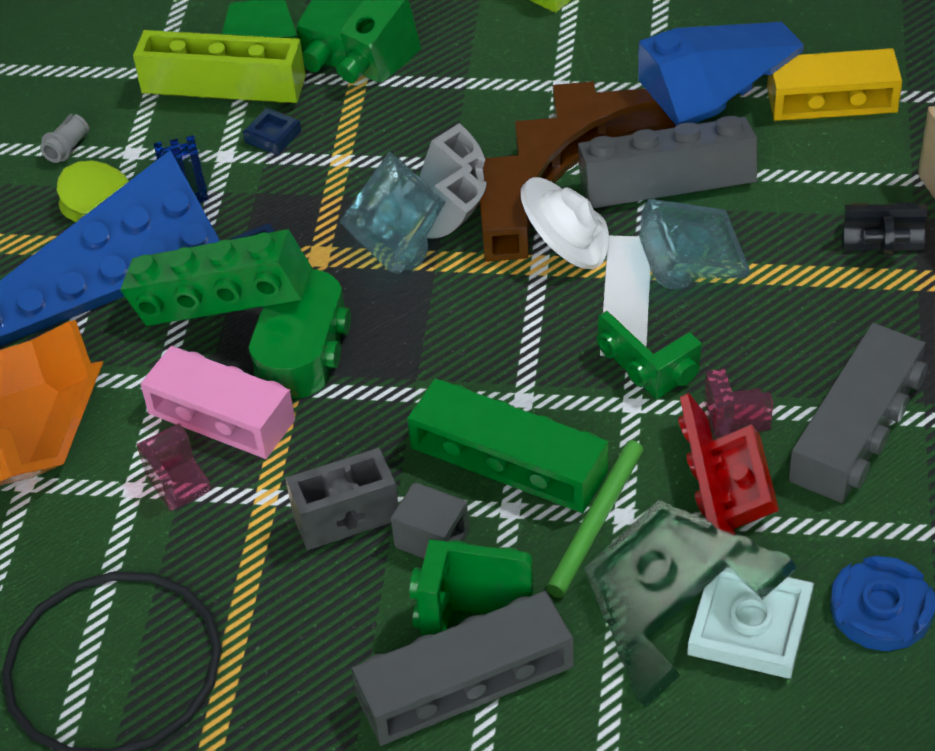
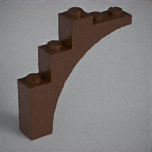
(549, 150)

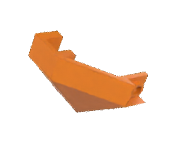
(42, 401)

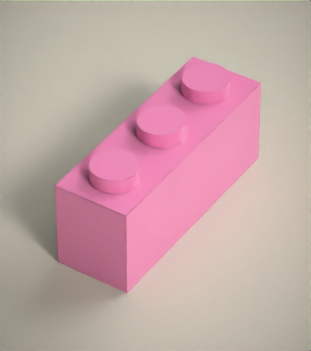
(218, 401)

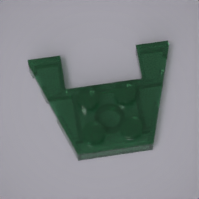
(658, 571)

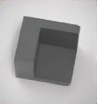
(427, 516)

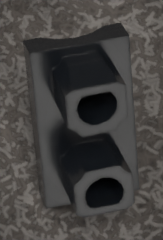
(884, 227)

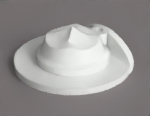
(566, 222)

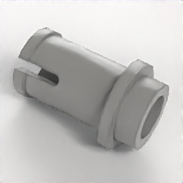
(57, 145)

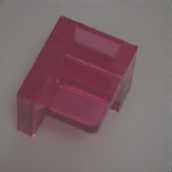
(735, 410)
(172, 468)

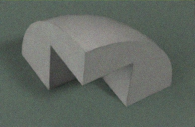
(456, 174)

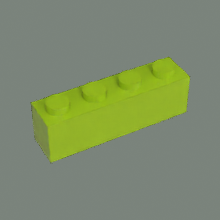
(220, 66)

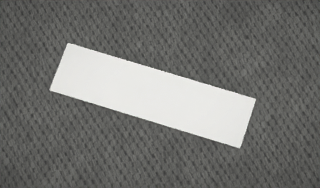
(627, 285)

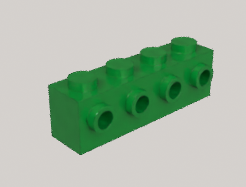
(217, 278)
(509, 444)

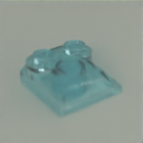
(394, 215)
(689, 243)

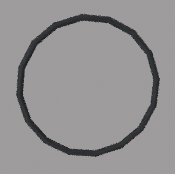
(94, 581)

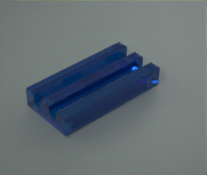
(179, 150)

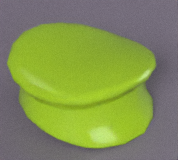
(86, 186)

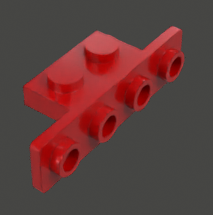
(729, 471)

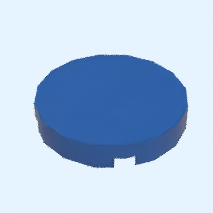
(882, 603)

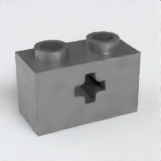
(342, 498)

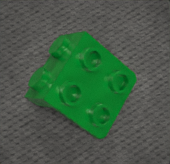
(467, 581)

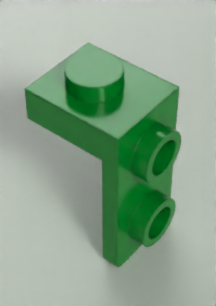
(655, 372)

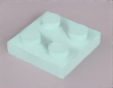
(748, 631)

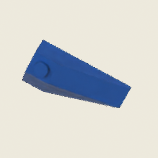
(703, 67)

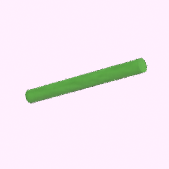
(594, 519)

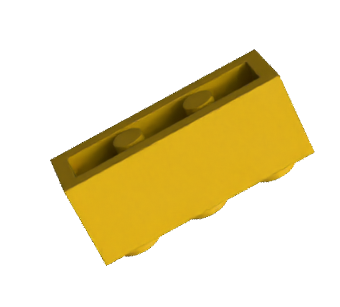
(836, 85)

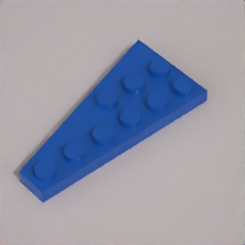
(93, 255)

